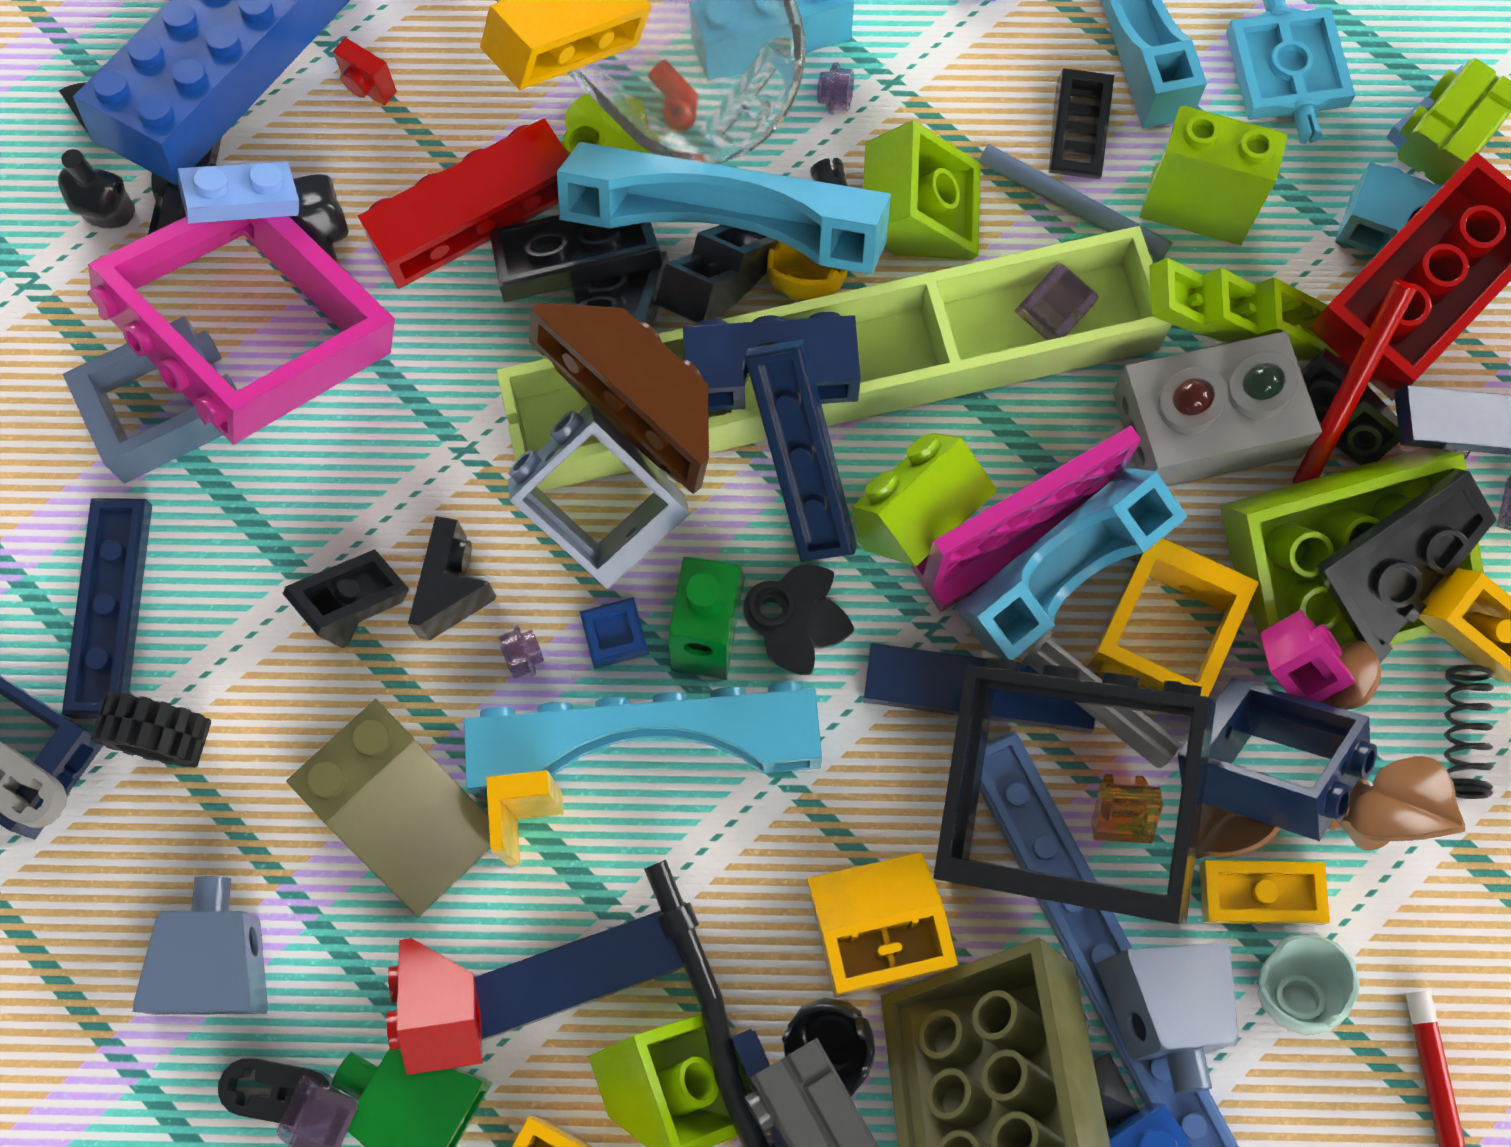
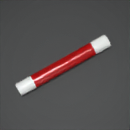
(1435, 1069)

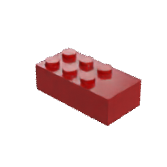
(1455, 258)

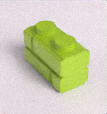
(1461, 121)

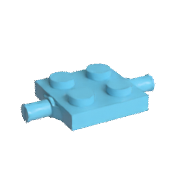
(1290, 65)

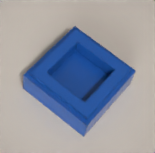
(614, 633)

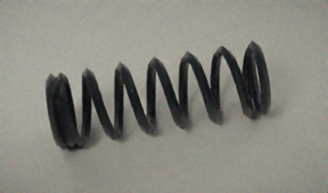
(1464, 787)

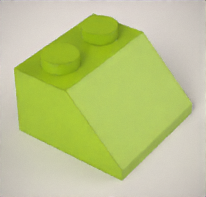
(931, 192)
(921, 499)

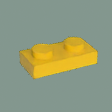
(1264, 892)

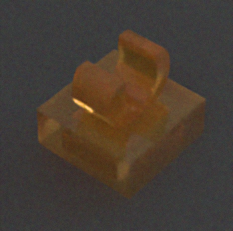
(1126, 811)

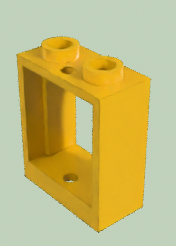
(1194, 577)

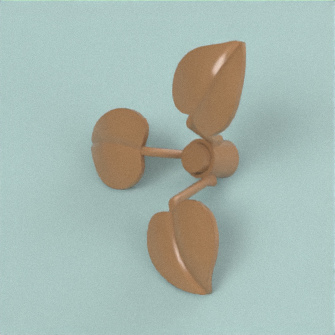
(1406, 803)

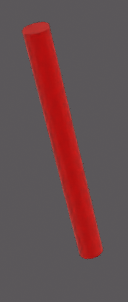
(1356, 380)

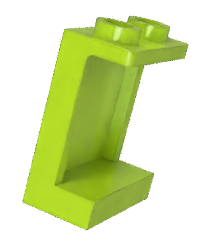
(1213, 175)

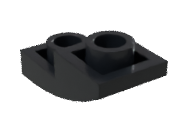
(1372, 426)

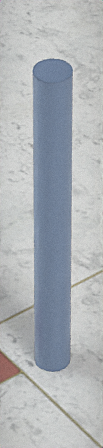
(1068, 198)

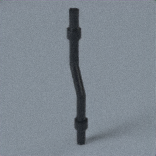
(679, 923)

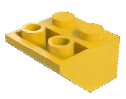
(881, 924)

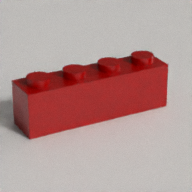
(460, 205)

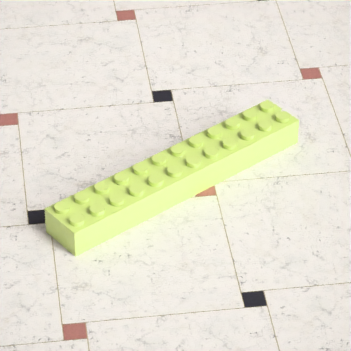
(915, 341)

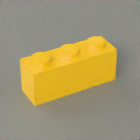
(552, 37)

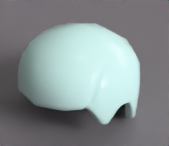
(1308, 984)

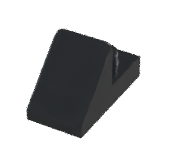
(441, 594)
(346, 595)

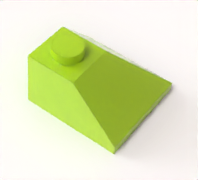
(665, 1087)

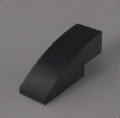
(716, 274)

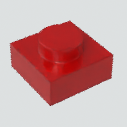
(364, 72)

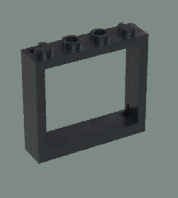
(1064, 684)

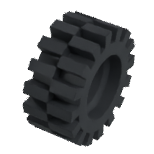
(151, 729)

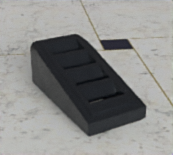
(1086, 85)

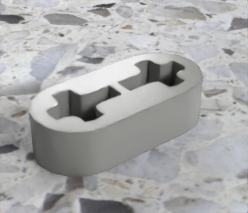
(24, 772)

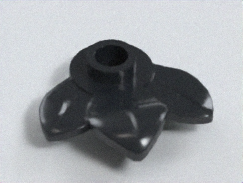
(805, 621)

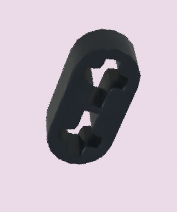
(267, 1072)

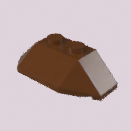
(631, 381)

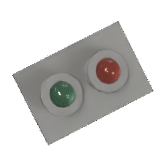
(1218, 409)

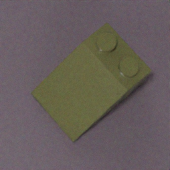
(394, 807)

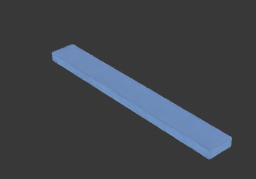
(1087, 935)

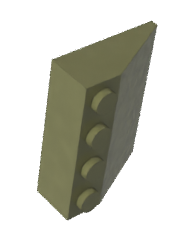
(994, 1055)

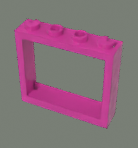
(237, 414)

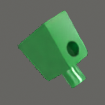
(706, 615)
(411, 1108)

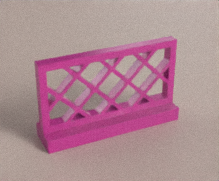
(994, 538)

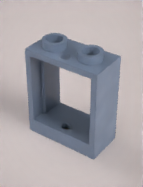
(157, 445)
(634, 535)

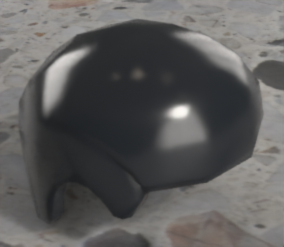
(841, 1032)

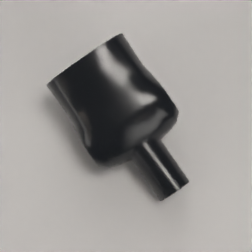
(94, 192)
(320, 212)

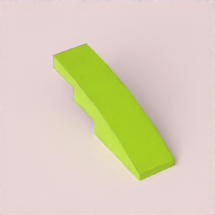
(1232, 307)

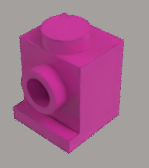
(1305, 658)

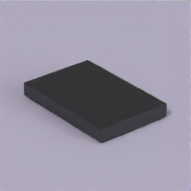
(563, 254)

